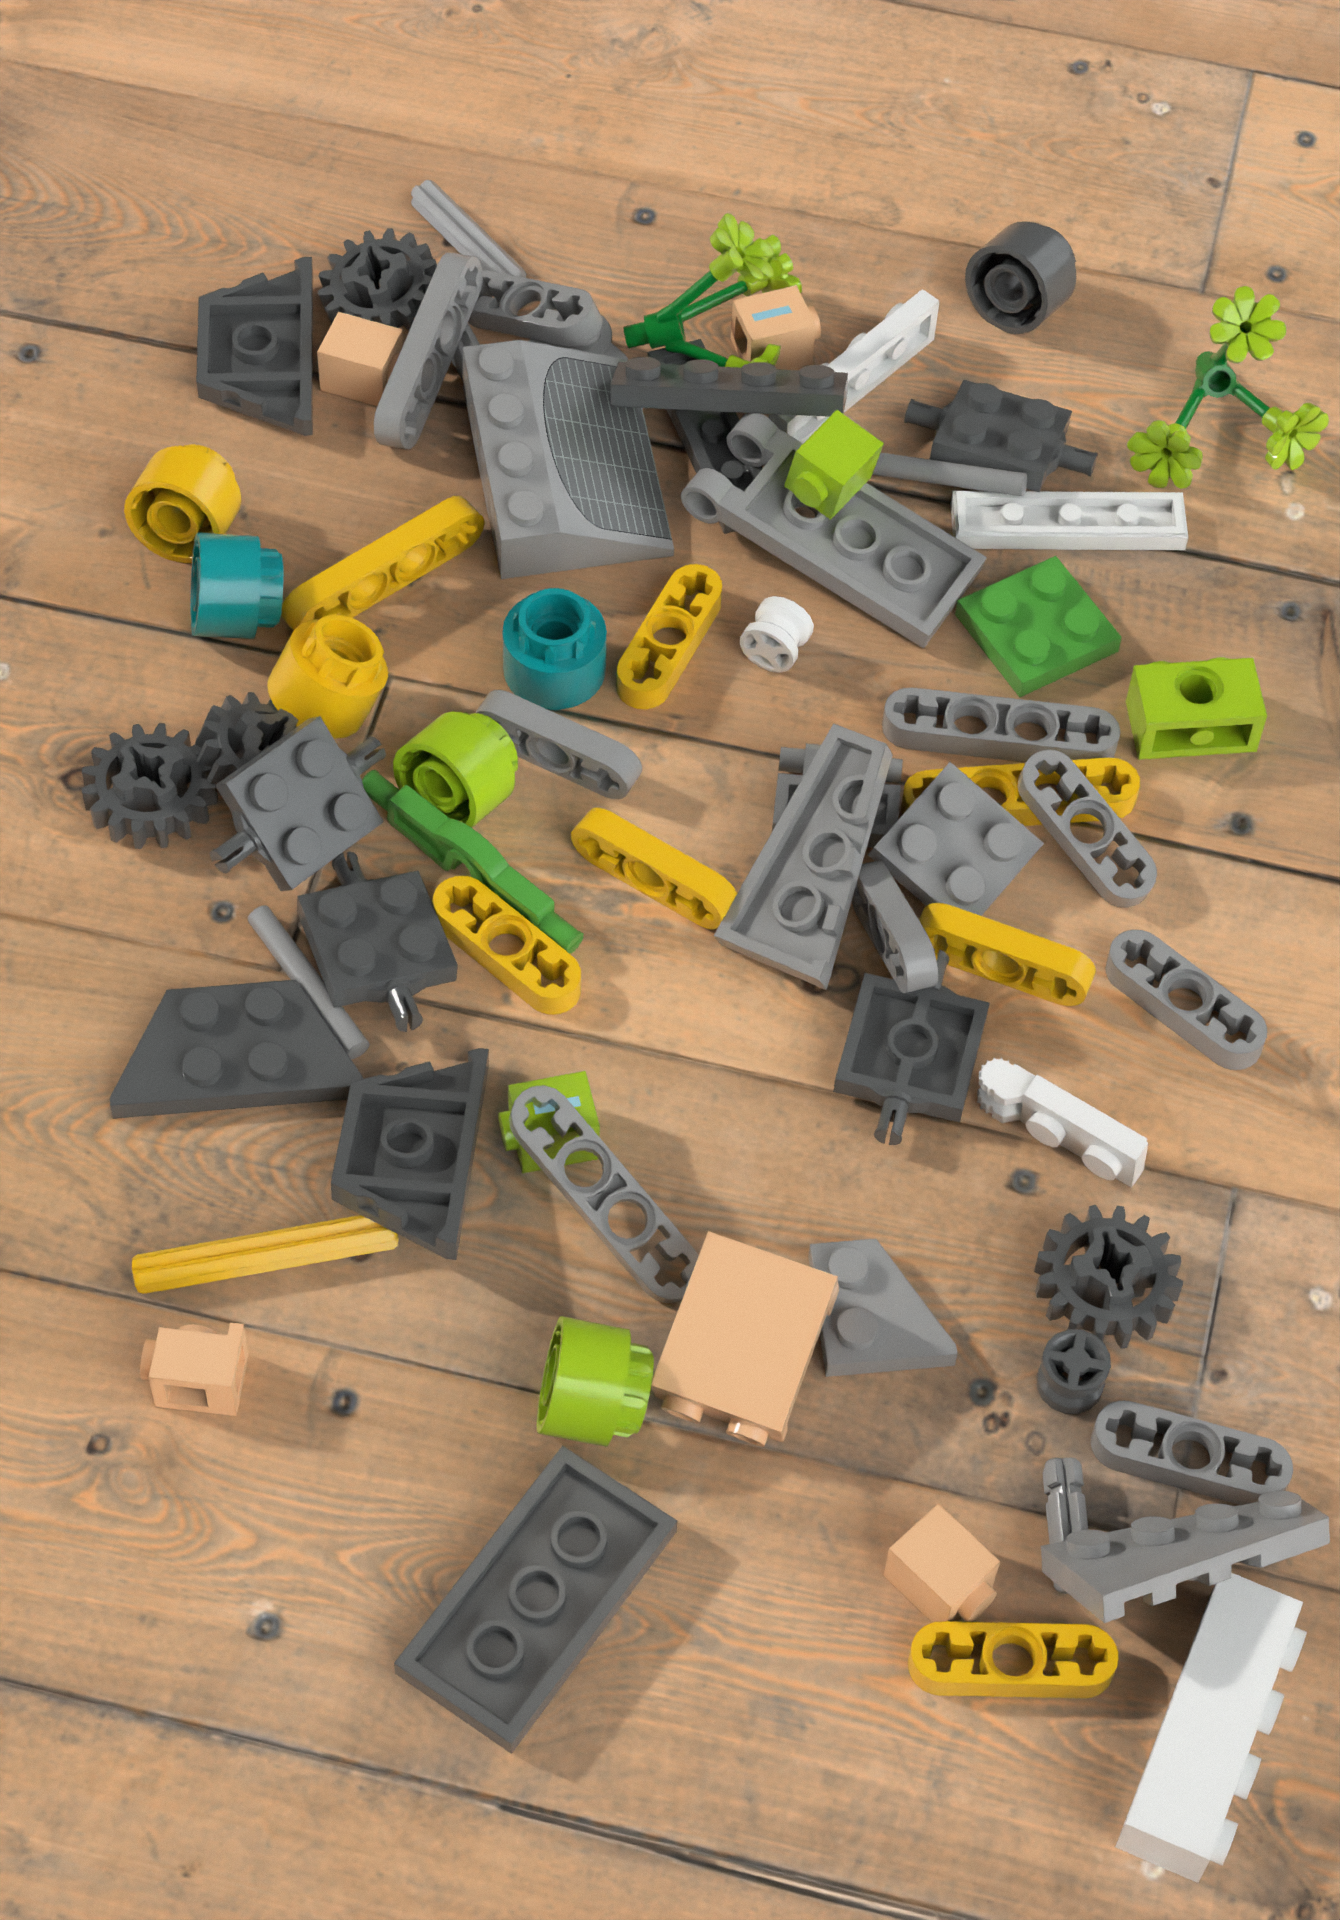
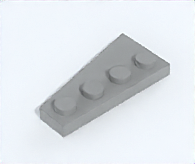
(1161, 1552)

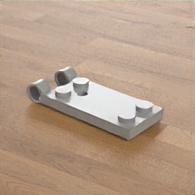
(866, 554)

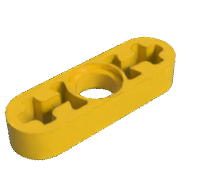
(669, 659)
(653, 867)
(1033, 963)
(512, 970)
(1065, 1678)

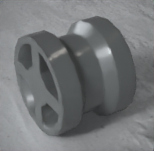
(1077, 1355)

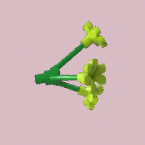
(759, 269)
(1242, 329)

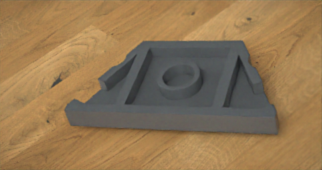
(260, 348)
(233, 1052)
(412, 1150)

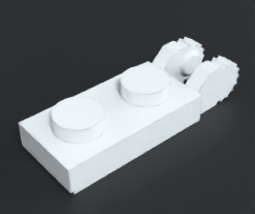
(1063, 1120)

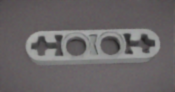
(428, 351)
(1001, 718)
(596, 1201)

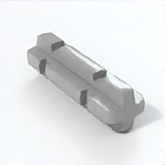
(1065, 1502)

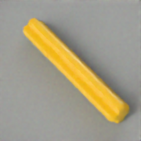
(260, 1253)

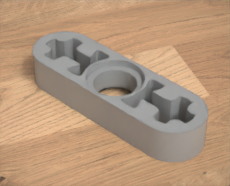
(543, 323)
(564, 745)
(1046, 801)
(894, 929)
(1190, 1025)
(1147, 1420)

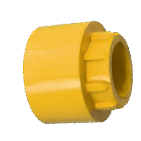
(177, 496)
(330, 672)

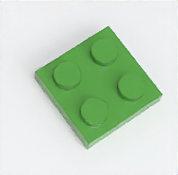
(1038, 626)

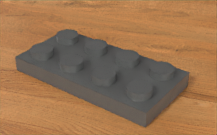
(535, 1599)

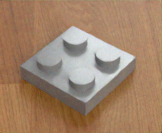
(956, 845)

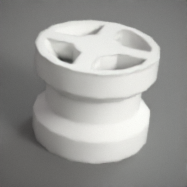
(776, 634)

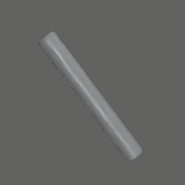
(951, 474)
(300, 969)

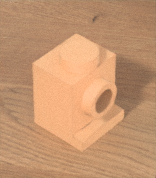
(196, 1368)

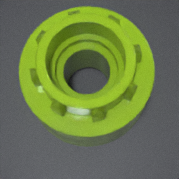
(458, 761)
(593, 1383)

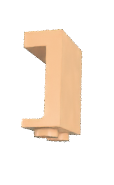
(743, 1339)

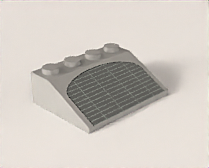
(559, 464)

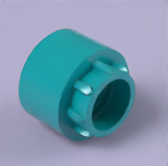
(234, 586)
(554, 649)

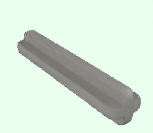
(461, 229)

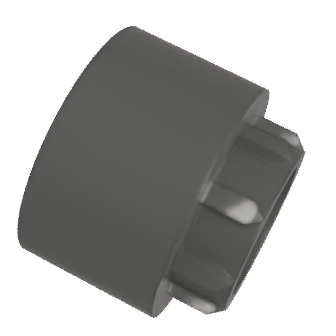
(1021, 268)

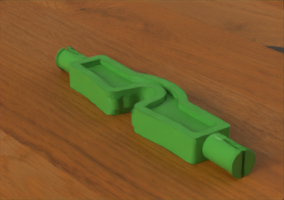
(454, 843)

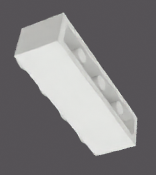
(1210, 1727)

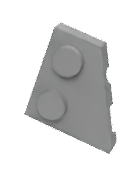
(877, 1314)

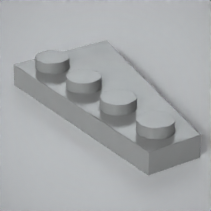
(808, 870)

